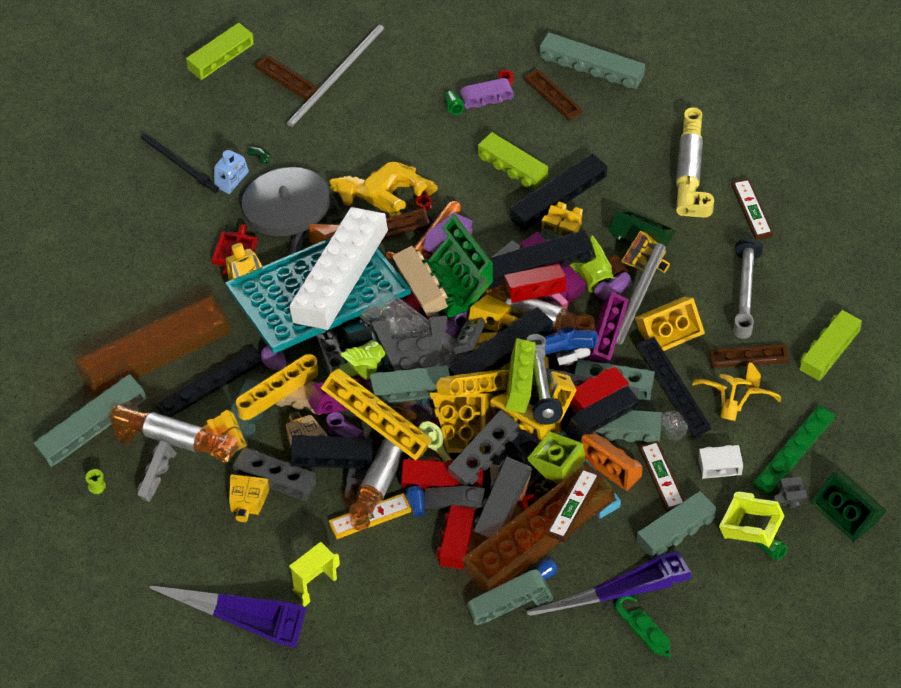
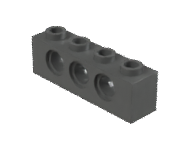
(500, 423)
(282, 481)

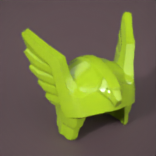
(594, 268)
(362, 360)

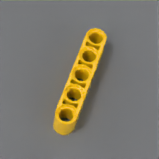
(473, 383)
(277, 387)

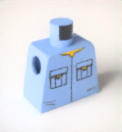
(229, 171)

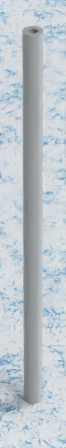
(335, 75)

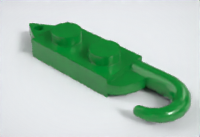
(644, 628)

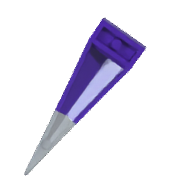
(650, 576)
(267, 618)

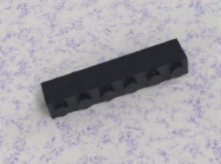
(560, 189)
(559, 251)
(498, 350)

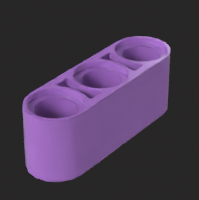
(486, 92)

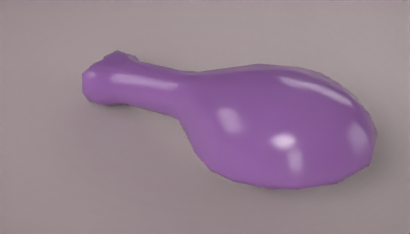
(273, 361)

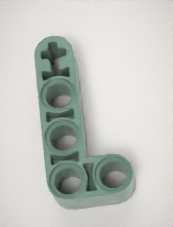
(509, 596)

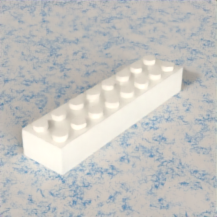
(338, 268)

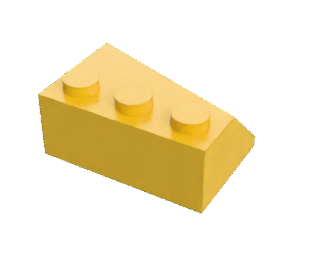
(462, 418)

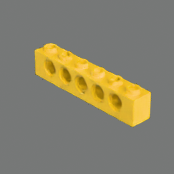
(377, 414)

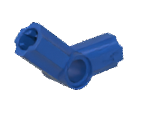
(570, 339)

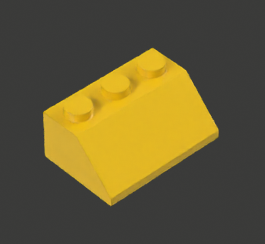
(671, 323)
(526, 421)

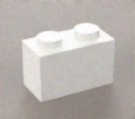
(720, 461)

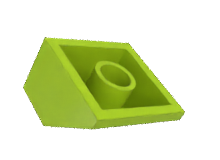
(557, 457)

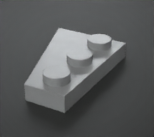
(159, 464)

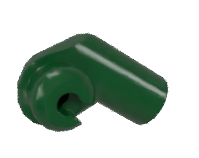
(259, 152)

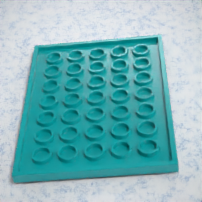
(269, 291)

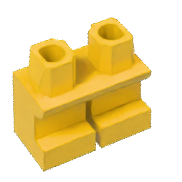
(562, 220)
(226, 424)

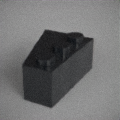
(353, 333)

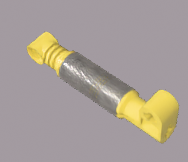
(690, 167)

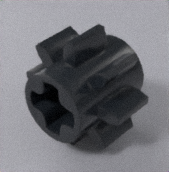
(543, 488)

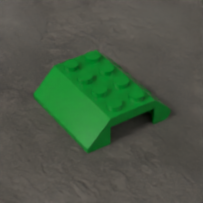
(460, 268)

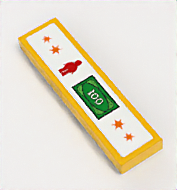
(384, 511)

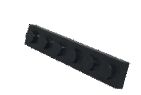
(209, 383)
(674, 386)

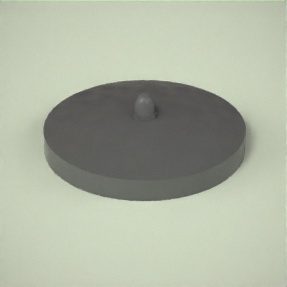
(285, 201)

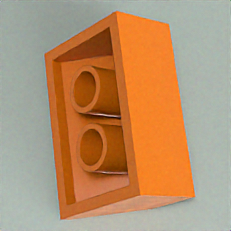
(611, 461)

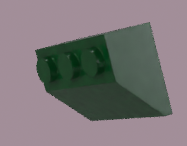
(628, 225)
(847, 505)

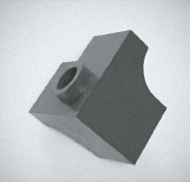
(790, 492)

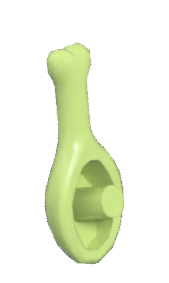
(435, 433)

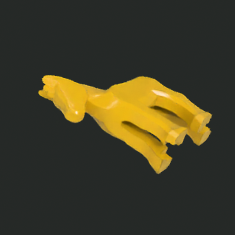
(380, 186)

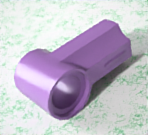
(617, 285)
(343, 428)

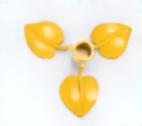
(730, 407)

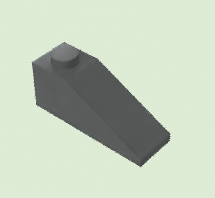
(463, 496)

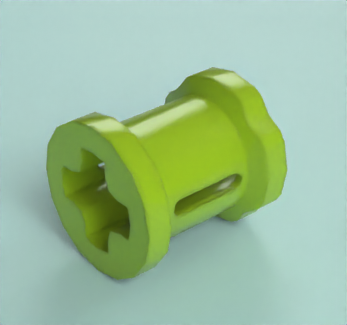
(95, 481)

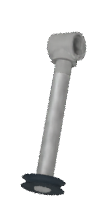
(748, 250)
(547, 409)

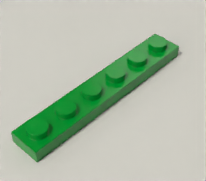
(794, 450)

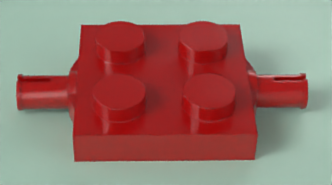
(225, 243)

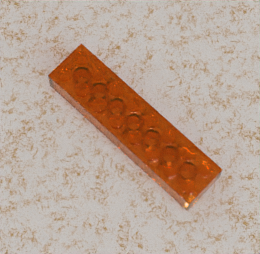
(154, 345)
(525, 537)

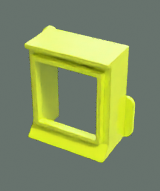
(746, 503)
(309, 566)

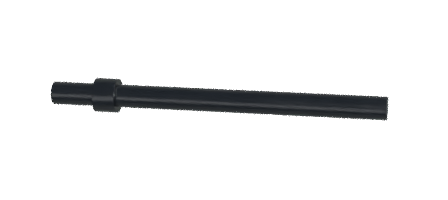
(202, 179)

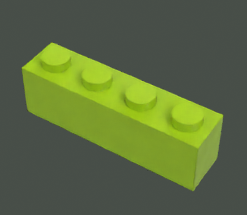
(219, 51)
(512, 161)
(830, 345)
(520, 376)

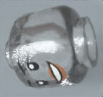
(673, 425)

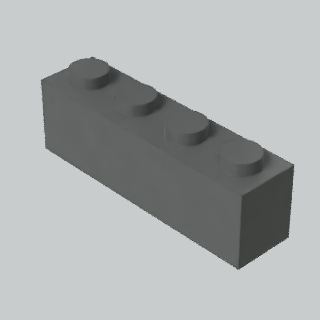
(503, 497)

